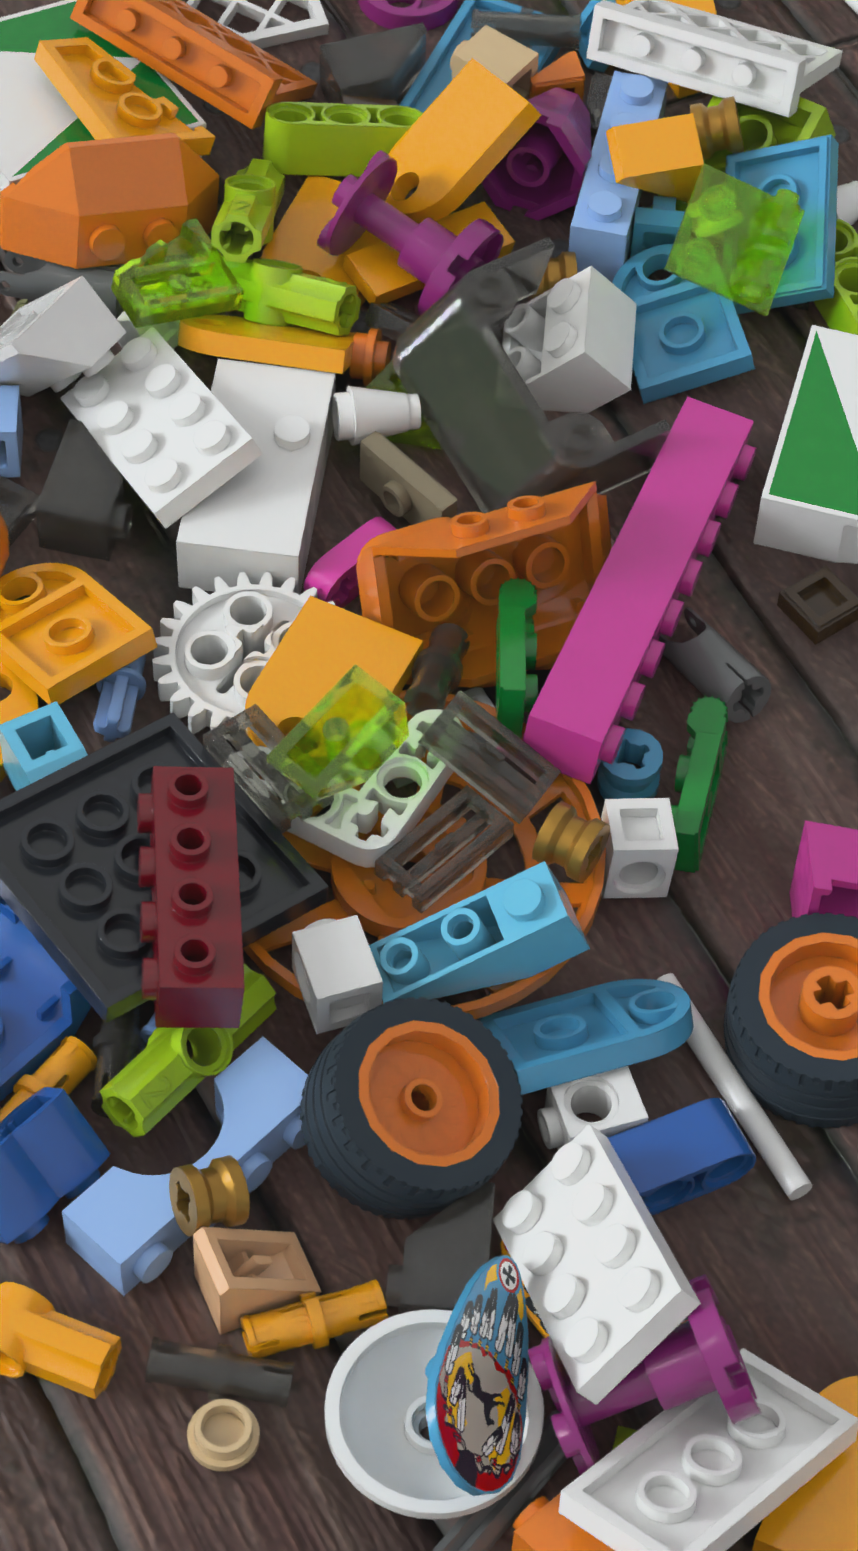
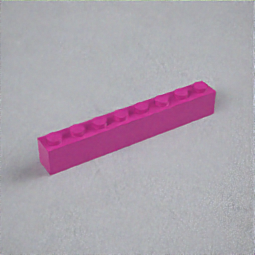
(638, 591)

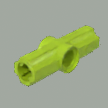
(248, 210)
(284, 296)
(166, 1073)

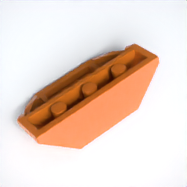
(107, 200)

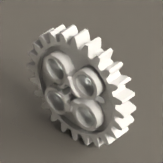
(233, 632)

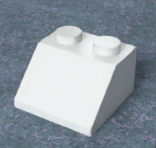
(57, 339)

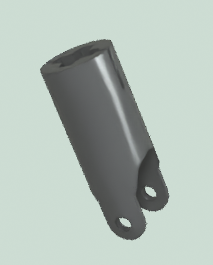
(39, 277)
(718, 669)

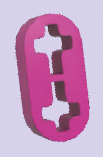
(336, 570)

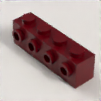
(194, 898)

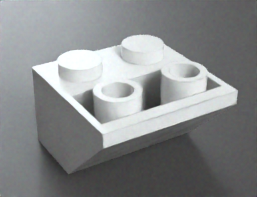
(574, 343)

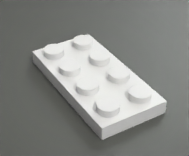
(161, 427)
(594, 1264)
(701, 1479)

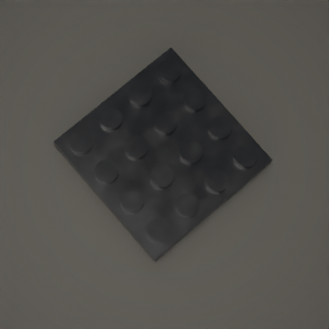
(76, 863)

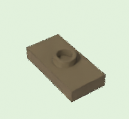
(402, 483)

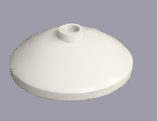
(378, 1413)

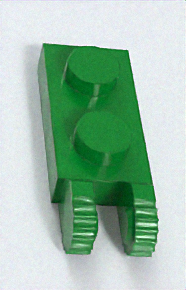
(515, 653)
(699, 779)

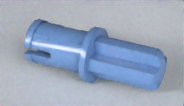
(119, 699)

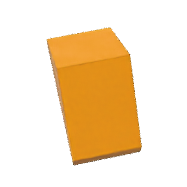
(657, 155)

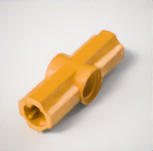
(53, 1344)

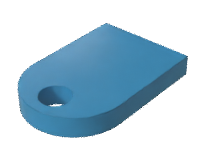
(681, 330)
(592, 1030)

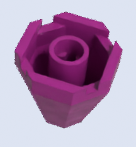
(548, 161)

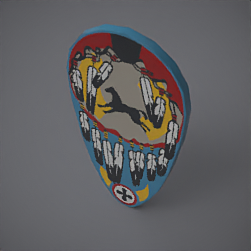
(481, 1381)

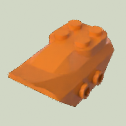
(457, 564)

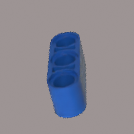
(684, 1154)

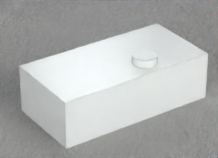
(269, 508)

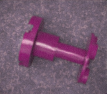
(425, 248)
(685, 1366)

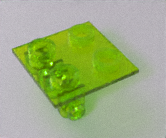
(735, 239)

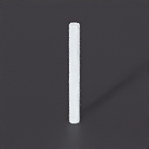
(745, 1106)

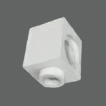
(639, 847)
(335, 972)
(606, 1094)

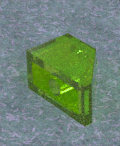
(343, 737)

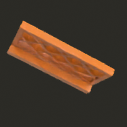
(197, 54)

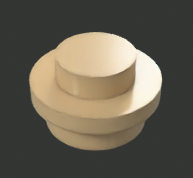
(223, 1435)

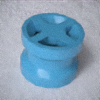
(623, 779)

